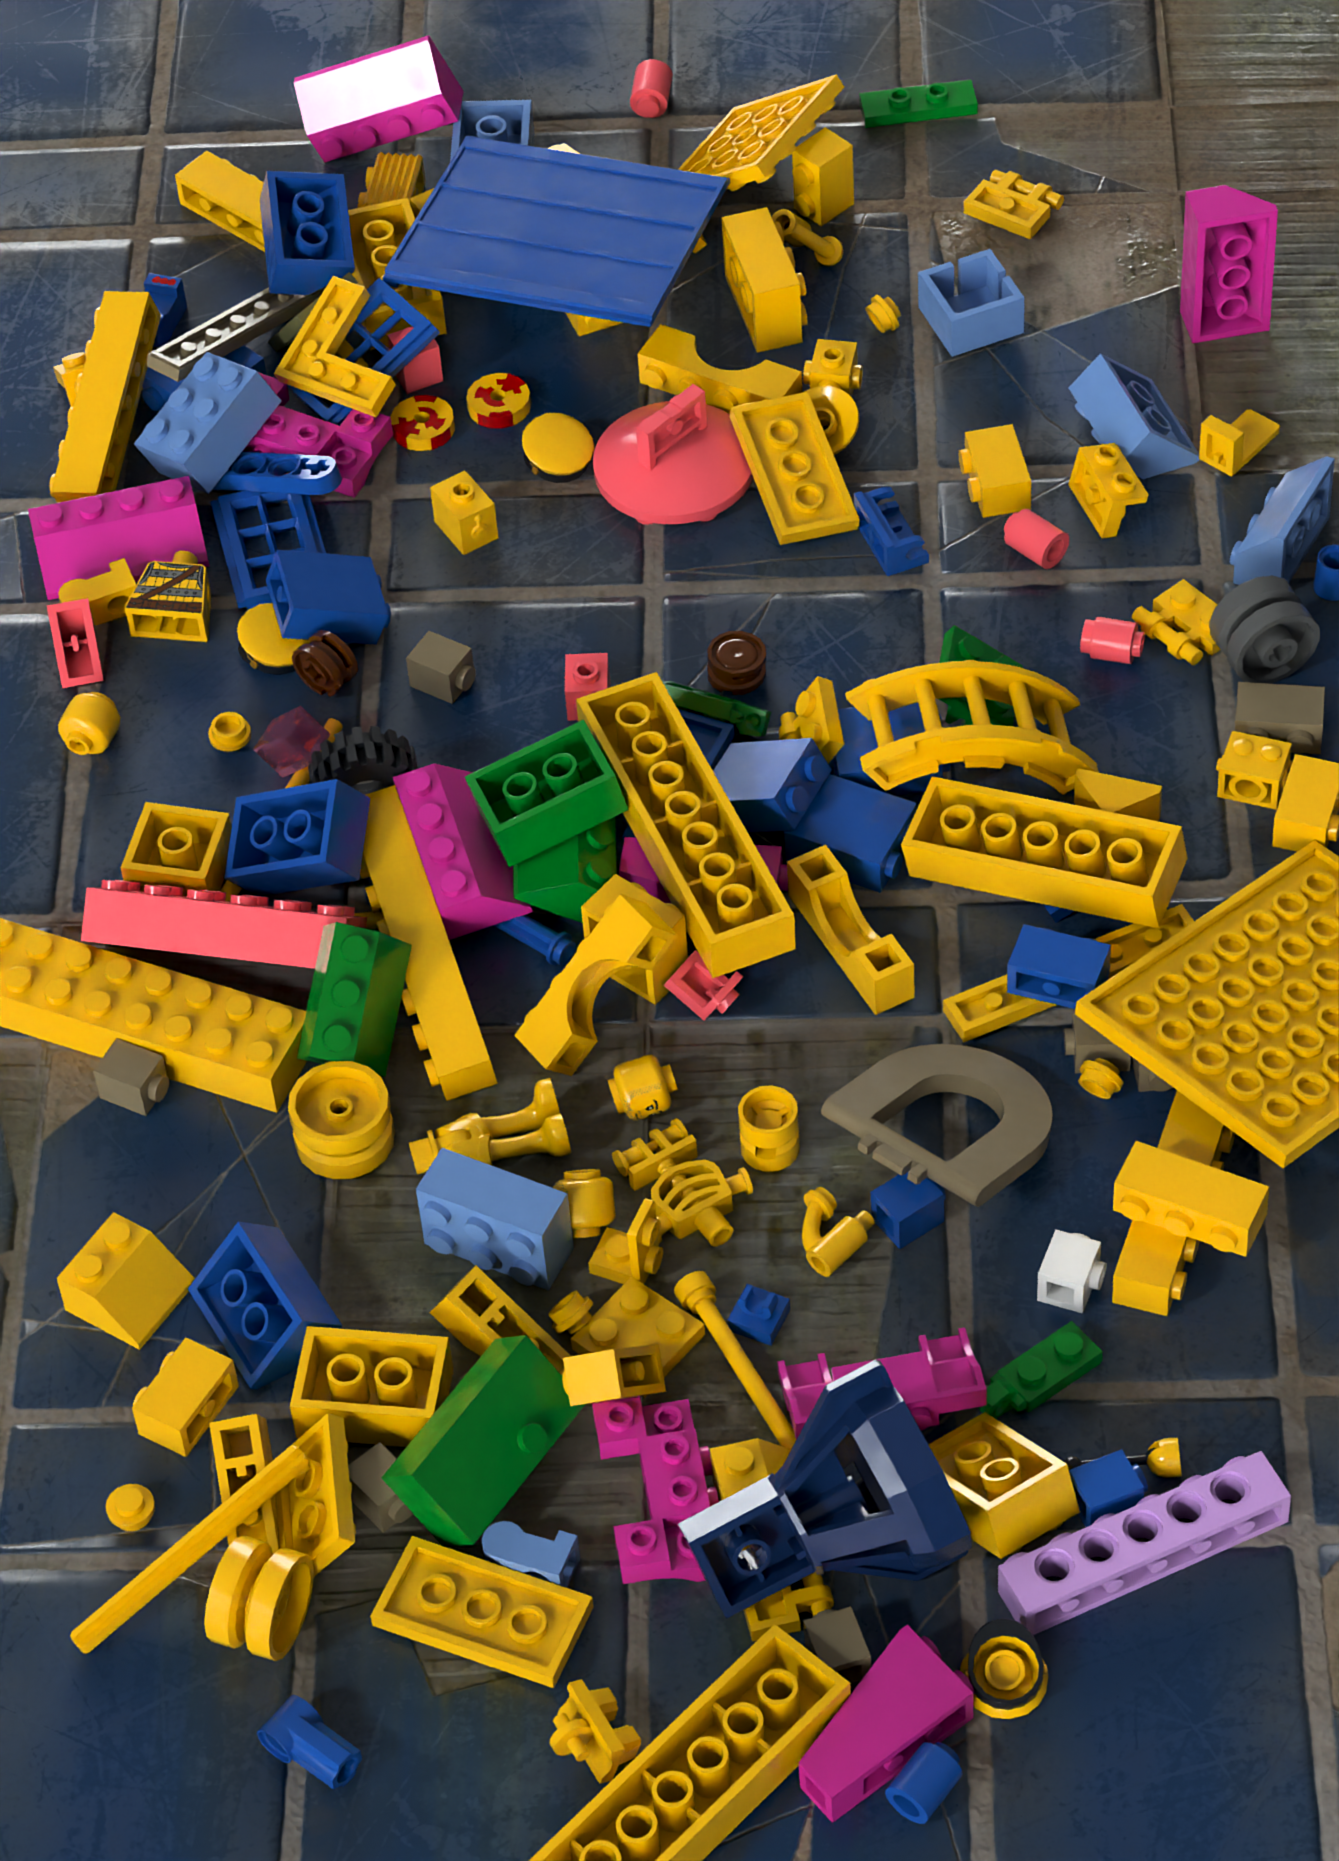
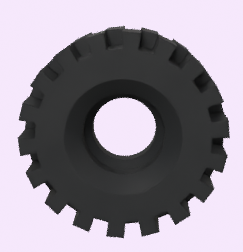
(363, 758)

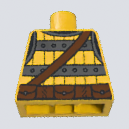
(171, 600)

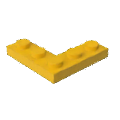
(311, 358)

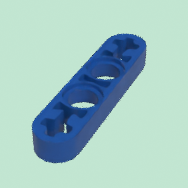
(307, 474)

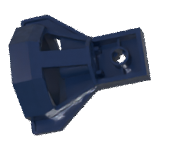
(814, 1513)

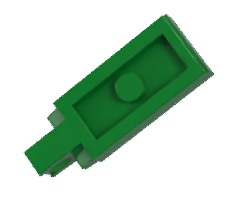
(747, 718)
(1042, 1371)

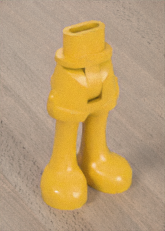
(477, 1135)

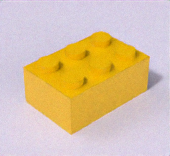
(764, 279)
(374, 1380)

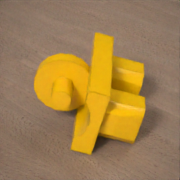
(587, 1734)

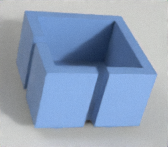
(983, 311)

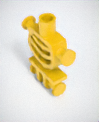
(687, 1192)

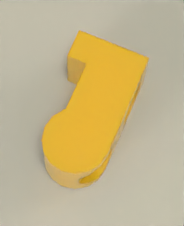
(105, 592)

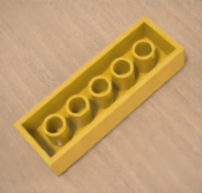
(1045, 851)

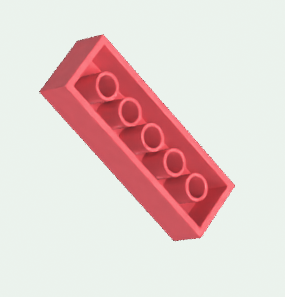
(208, 924)

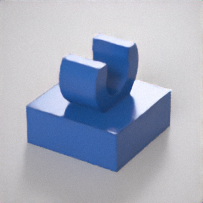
(758, 1314)

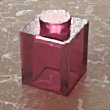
(291, 741)

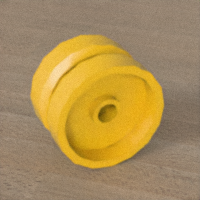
(341, 1119)
(259, 1598)

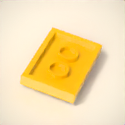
(317, 1503)

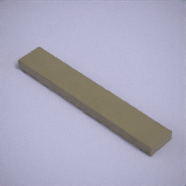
(227, 331)

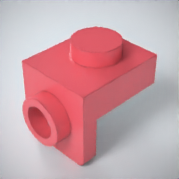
(699, 990)

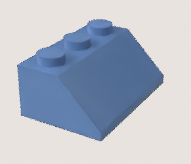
(1134, 415)
(1287, 525)

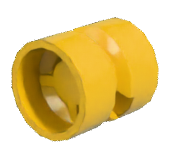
(769, 1128)

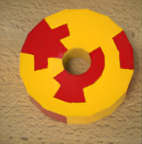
(498, 400)
(422, 423)

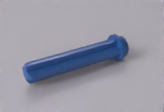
(556, 947)

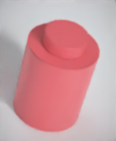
(651, 88)
(1036, 538)

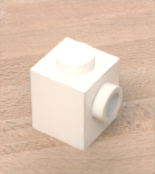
(1070, 1271)

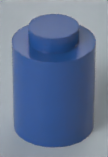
(924, 1781)

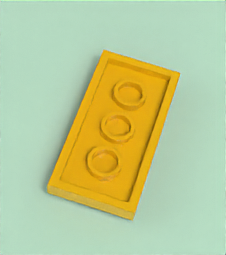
(794, 468)
(482, 1611)

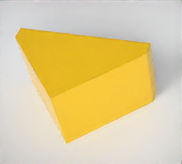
(1117, 795)

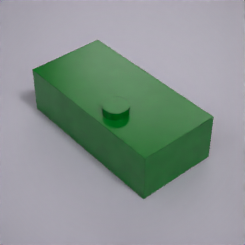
(483, 1441)

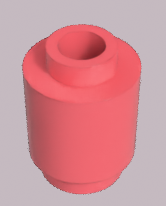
(1112, 640)

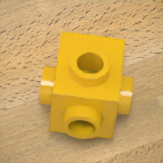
(834, 365)

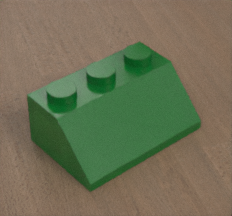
(568, 872)
(354, 997)

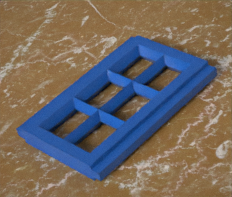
(393, 360)
(233, 537)

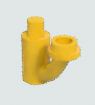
(798, 233)
(843, 1240)

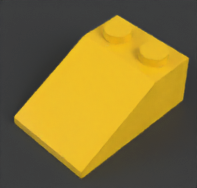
(1004, 1484)

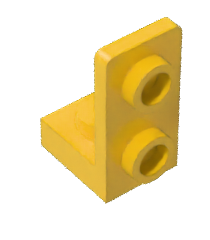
(1235, 444)
(630, 1253)

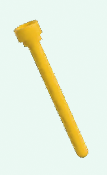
(698, 1295)

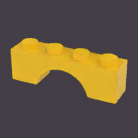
(672, 365)
(872, 963)
(561, 1025)

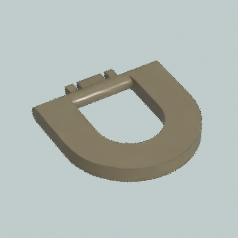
(935, 1068)

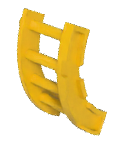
(977, 745)

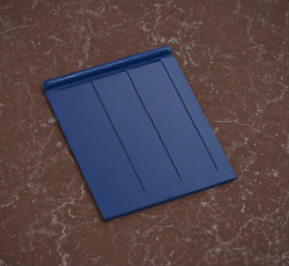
(556, 230)

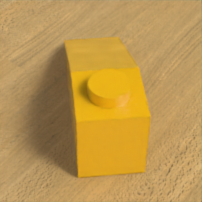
(481, 1311)
(240, 1453)

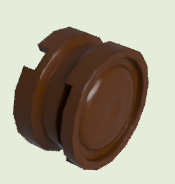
(736, 662)
(325, 663)

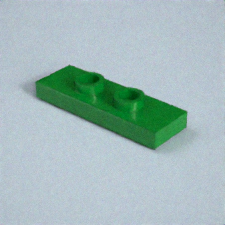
(918, 103)

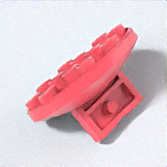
(672, 461)

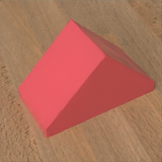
(75, 643)

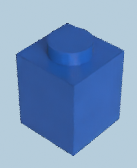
(907, 1209)
(1107, 1486)

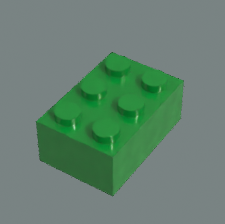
(546, 793)

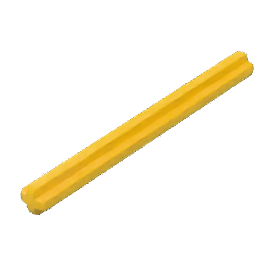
(189, 1549)

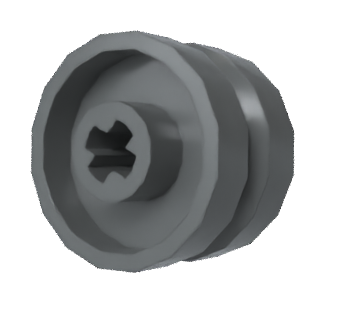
(1264, 630)

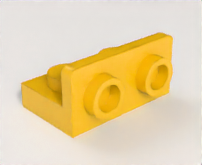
(1105, 486)

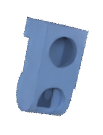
(530, 1554)

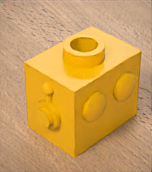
(464, 512)
(1253, 769)

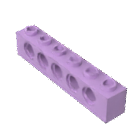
(1131, 1564)

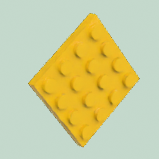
(762, 133)

